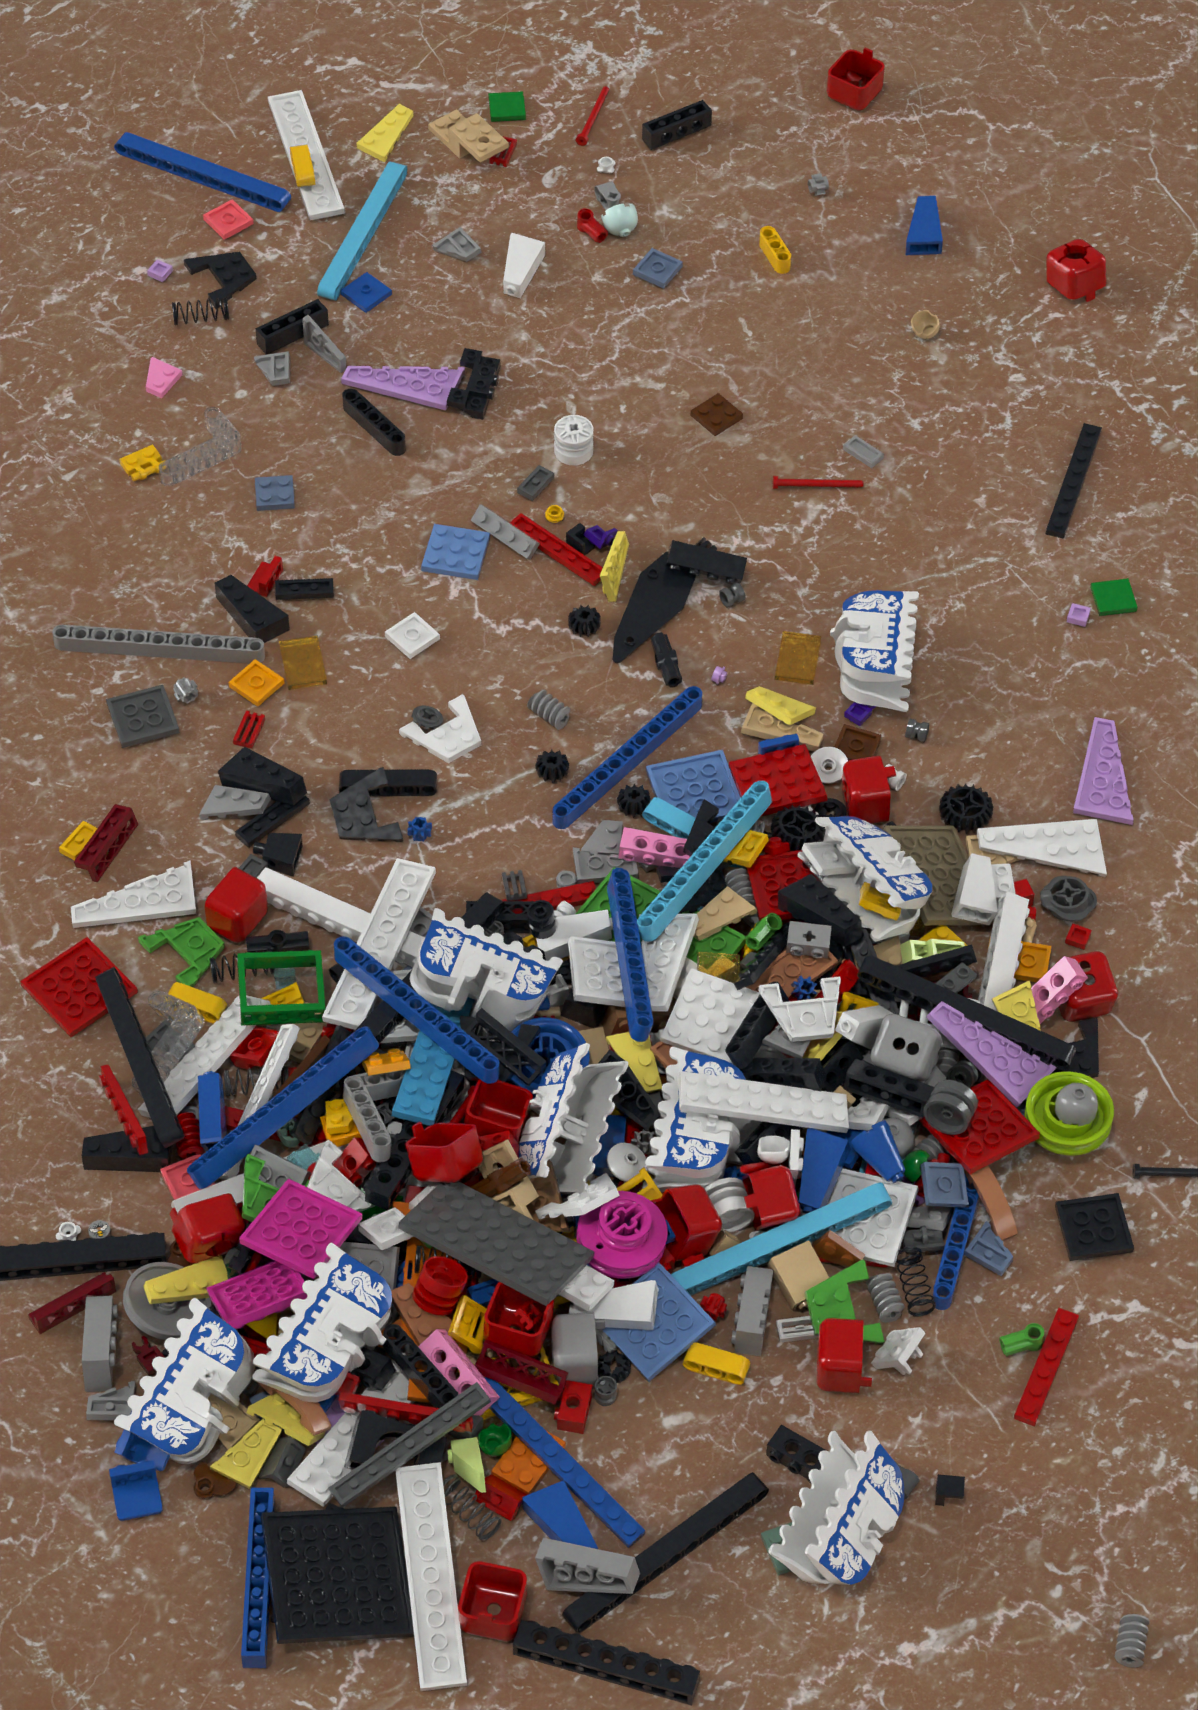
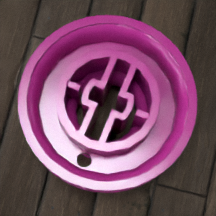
(625, 1235)

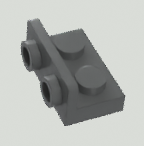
(957, 978)

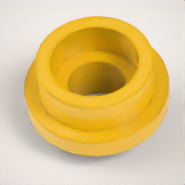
(554, 514)

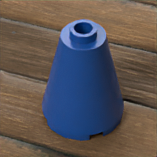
(880, 1151)

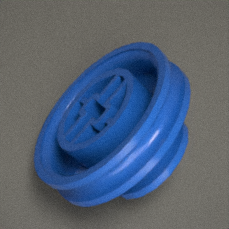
(553, 1039)

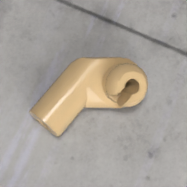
(1030, 930)
(548, 1013)

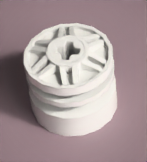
(573, 440)
(729, 1203)

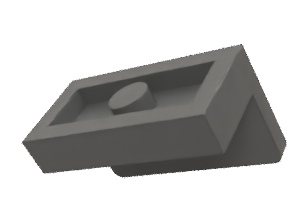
(282, 1460)

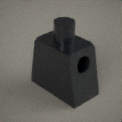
(281, 851)
(582, 1012)

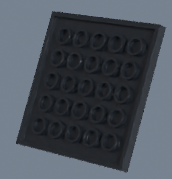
(337, 1575)

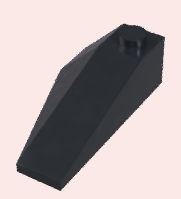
(632, 1098)

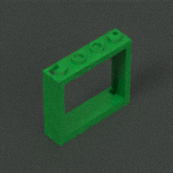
(282, 1012)

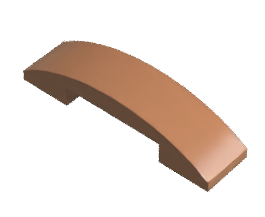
(994, 1201)
(311, 1413)

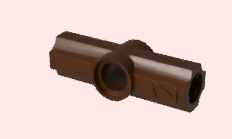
(503, 1178)

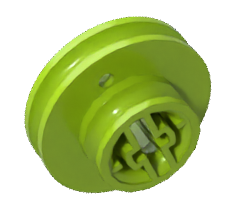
(1062, 1137)

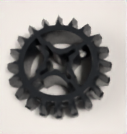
(956, 801)
(797, 827)

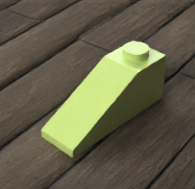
(467, 1461)

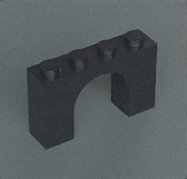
(372, 1428)

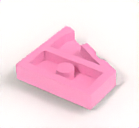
(161, 377)

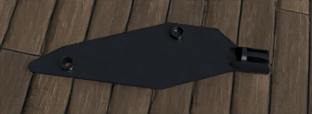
(653, 603)

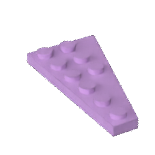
(408, 383)
(1103, 781)
(994, 1055)

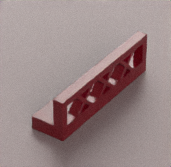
(106, 838)
(71, 1302)
(520, 1377)

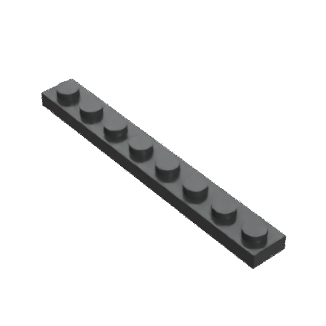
(409, 1444)

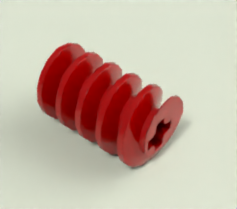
(191, 1143)

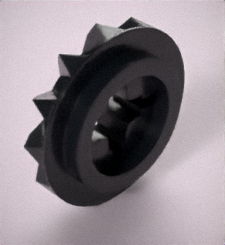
(831, 805)
(621, 1371)

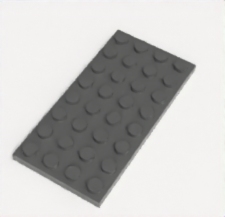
(497, 1240)

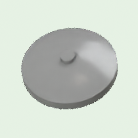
(155, 1319)

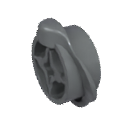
(1068, 898)

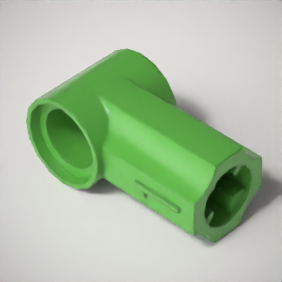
(763, 931)
(1021, 1340)

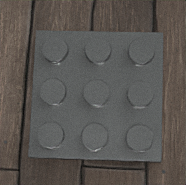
(142, 716)

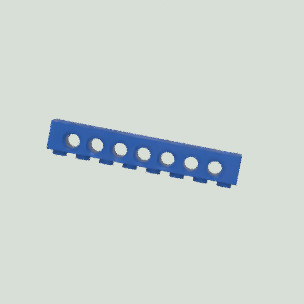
(256, 1584)

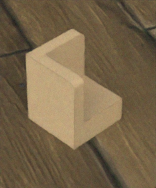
(724, 1241)

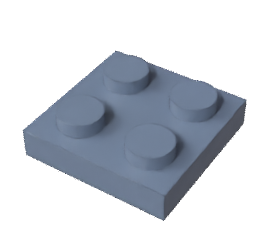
(657, 268)
(274, 493)
(944, 1184)

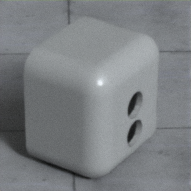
(900, 1061)
(576, 1346)

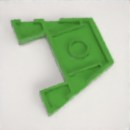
(193, 942)
(255, 1192)
(833, 1300)

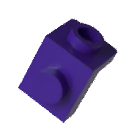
(599, 537)

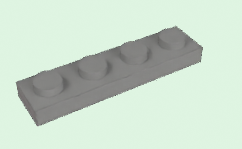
(505, 531)

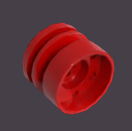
(439, 1285)

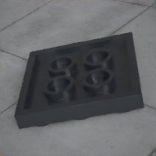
(1094, 1227)

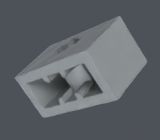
(801, 933)

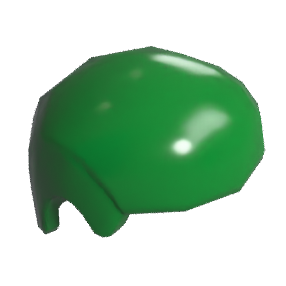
(912, 1164)
(495, 1439)

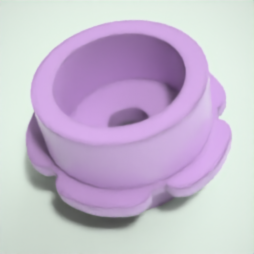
(719, 675)

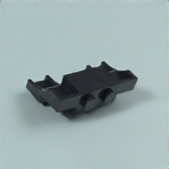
(480, 384)

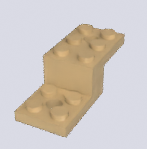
(468, 135)
(516, 1196)

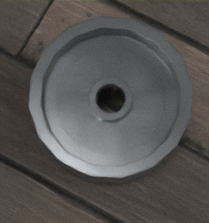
(950, 1107)

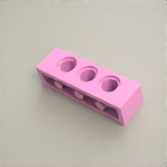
(652, 848)
(1051, 984)
(455, 1358)

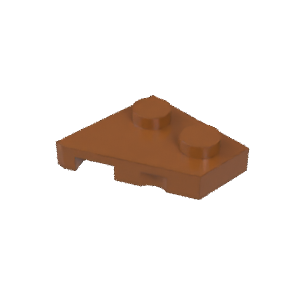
(837, 1250)

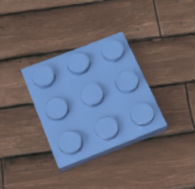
(455, 551)

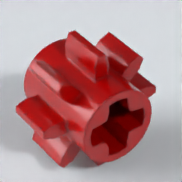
(714, 1305)

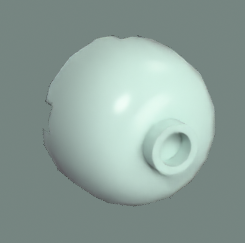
(620, 219)

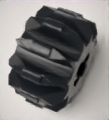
(584, 620)
(552, 766)
(633, 800)

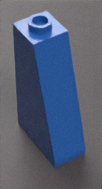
(925, 228)
(211, 1109)
(821, 1168)
(558, 1515)

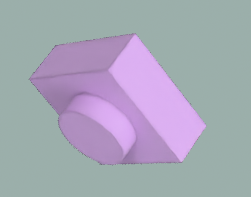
(160, 270)
(1078, 614)

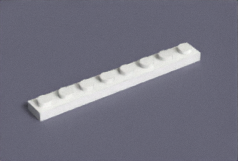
(269, 1076)

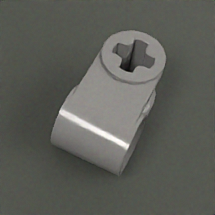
(607, 194)

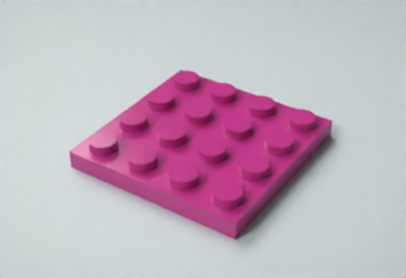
(299, 1227)
(256, 1293)

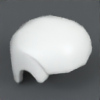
(773, 1149)

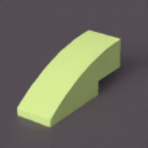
(917, 949)

